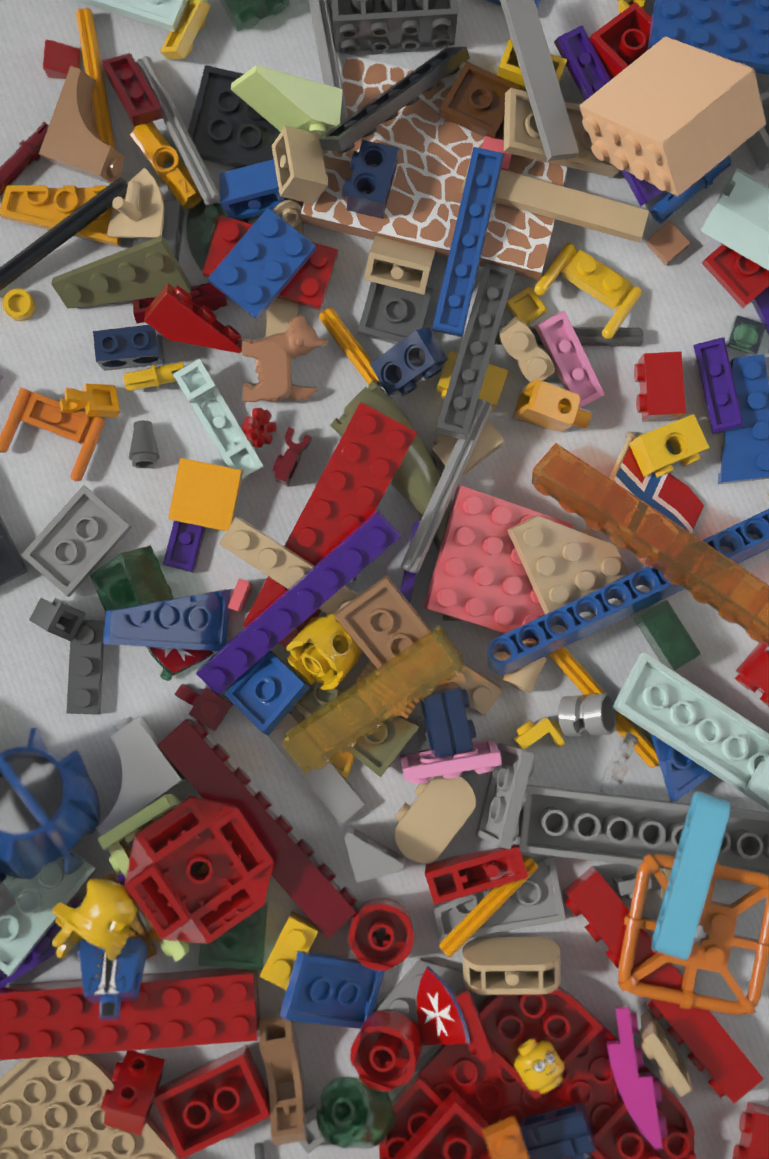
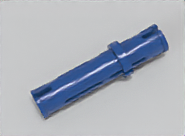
(672, 203)

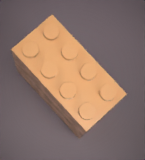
(673, 114)

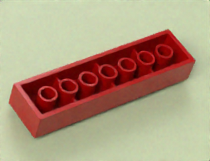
(168, 1013)

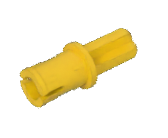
(151, 377)

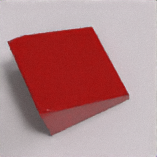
(59, 58)

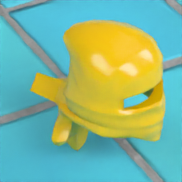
(100, 920)

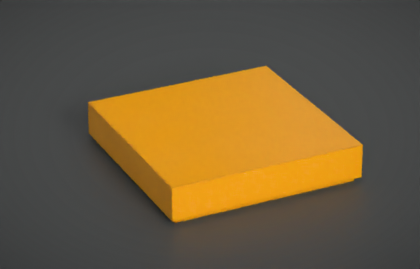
(205, 494)

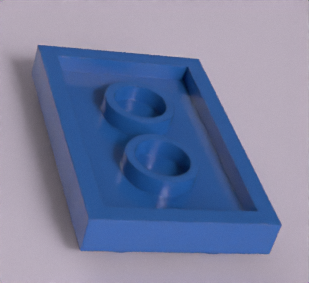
(262, 264)
(330, 991)

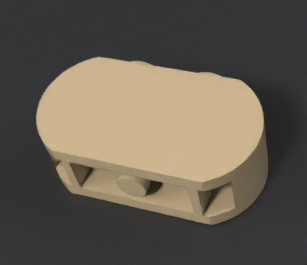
(433, 817)
(511, 965)

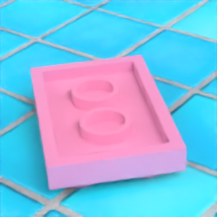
(423, 764)

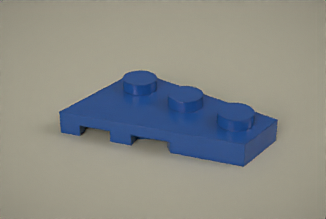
(678, 771)

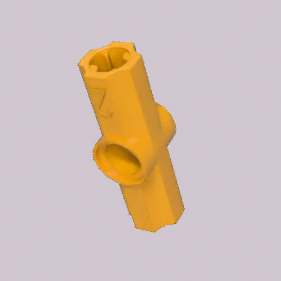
(158, 152)

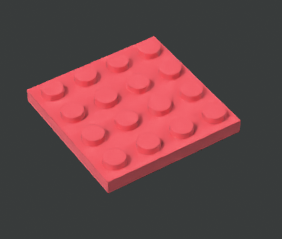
(479, 568)

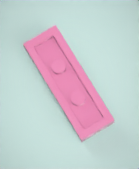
(569, 358)

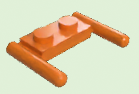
(47, 415)

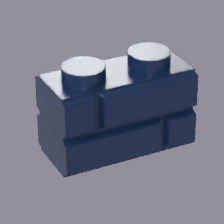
(447, 720)
(558, 1134)

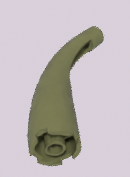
(417, 472)

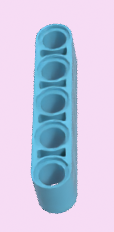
(691, 875)

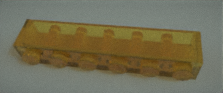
(373, 700)

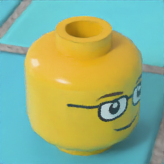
(539, 1065)

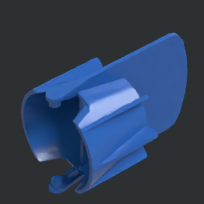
(77, 815)

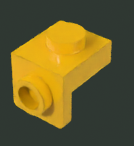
(531, 732)

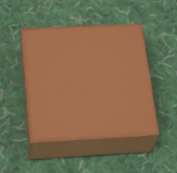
(667, 243)

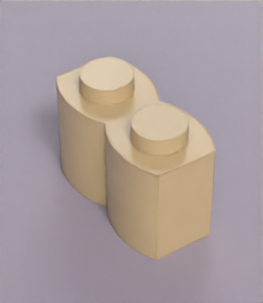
(522, 346)

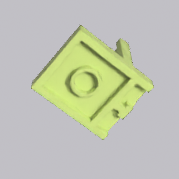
(117, 843)

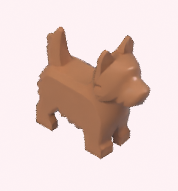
(274, 359)

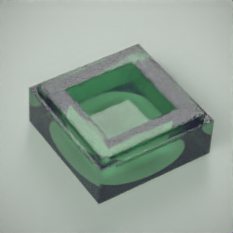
(746, 335)

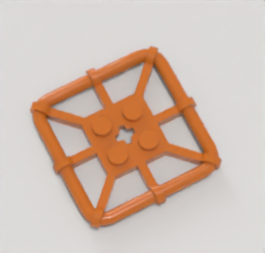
(707, 954)

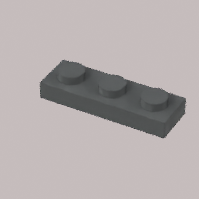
(86, 669)

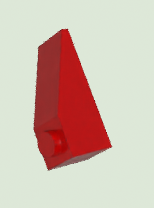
(474, 873)

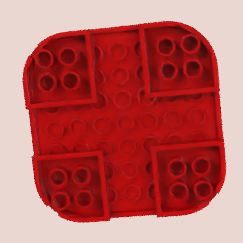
(499, 1092)

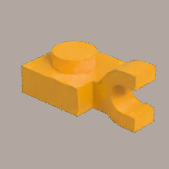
(97, 399)

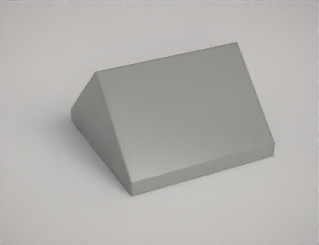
(370, 857)

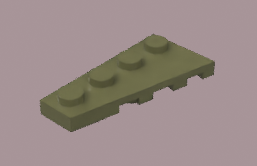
(123, 276)
(373, 750)

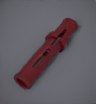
(22, 158)

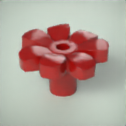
(258, 427)

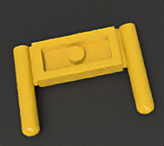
(595, 280)

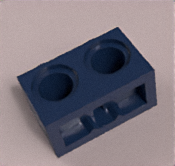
(369, 178)
(128, 347)
(406, 357)

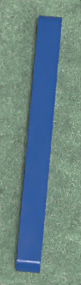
(625, 590)

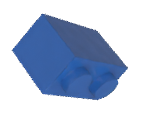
(250, 190)

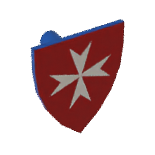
(439, 1012)

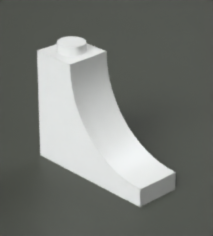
(145, 771)

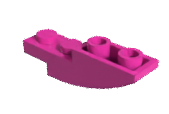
(636, 1088)

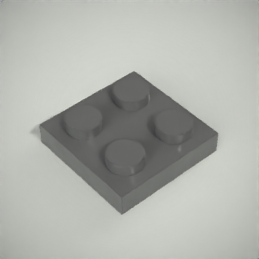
(393, 313)

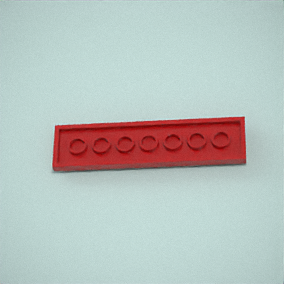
(343, 496)

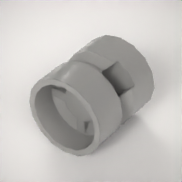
(589, 714)

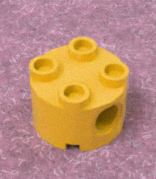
(323, 652)

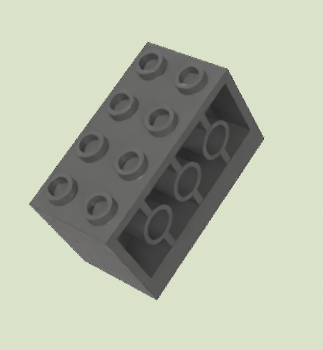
(393, 24)

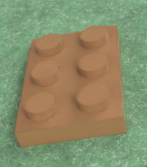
(382, 621)

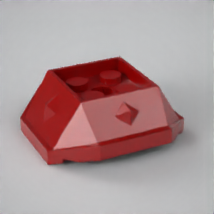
(190, 904)

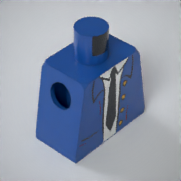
(112, 980)

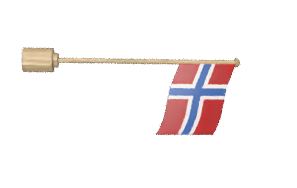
(662, 493)

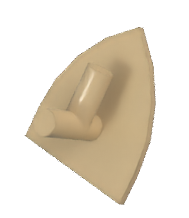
(140, 211)

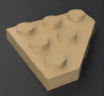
(564, 561)

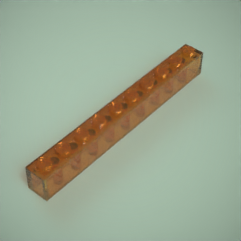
(655, 540)

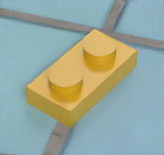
(180, 44)

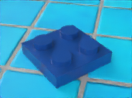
(267, 692)

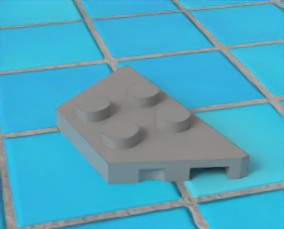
(404, 994)

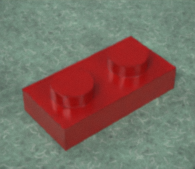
(478, 1037)

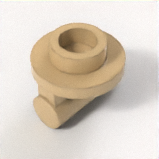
(289, 211)

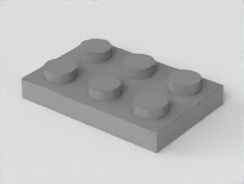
(76, 541)
(505, 796)

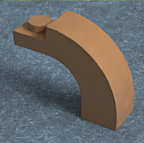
(285, 1080)

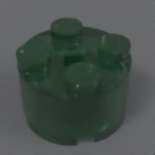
(354, 1114)

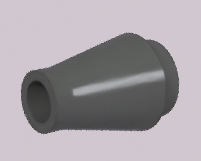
(143, 446)

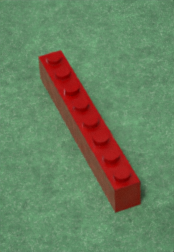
(696, 1027)

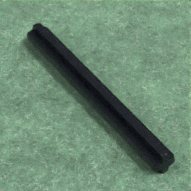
(62, 232)

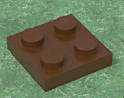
(477, 100)

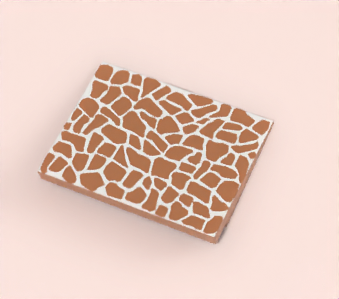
(429, 179)

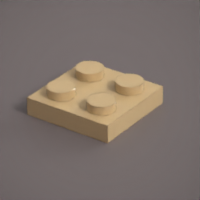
(659, 1046)

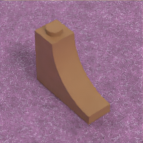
(72, 134)

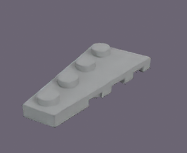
(532, 904)

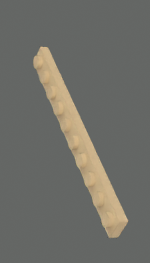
(288, 567)

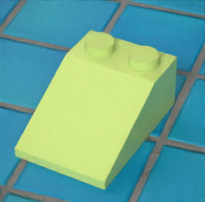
(290, 99)

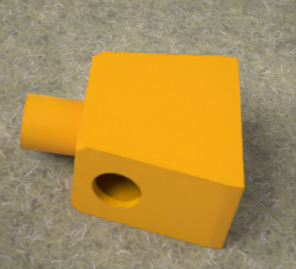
(550, 407)

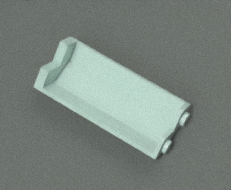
(742, 218)

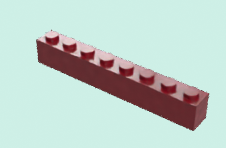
(294, 867)

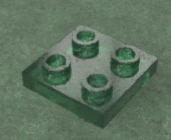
(240, 946)

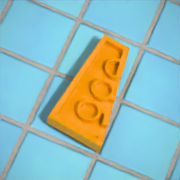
(48, 206)

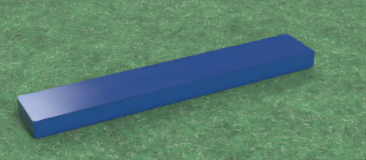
(467, 242)

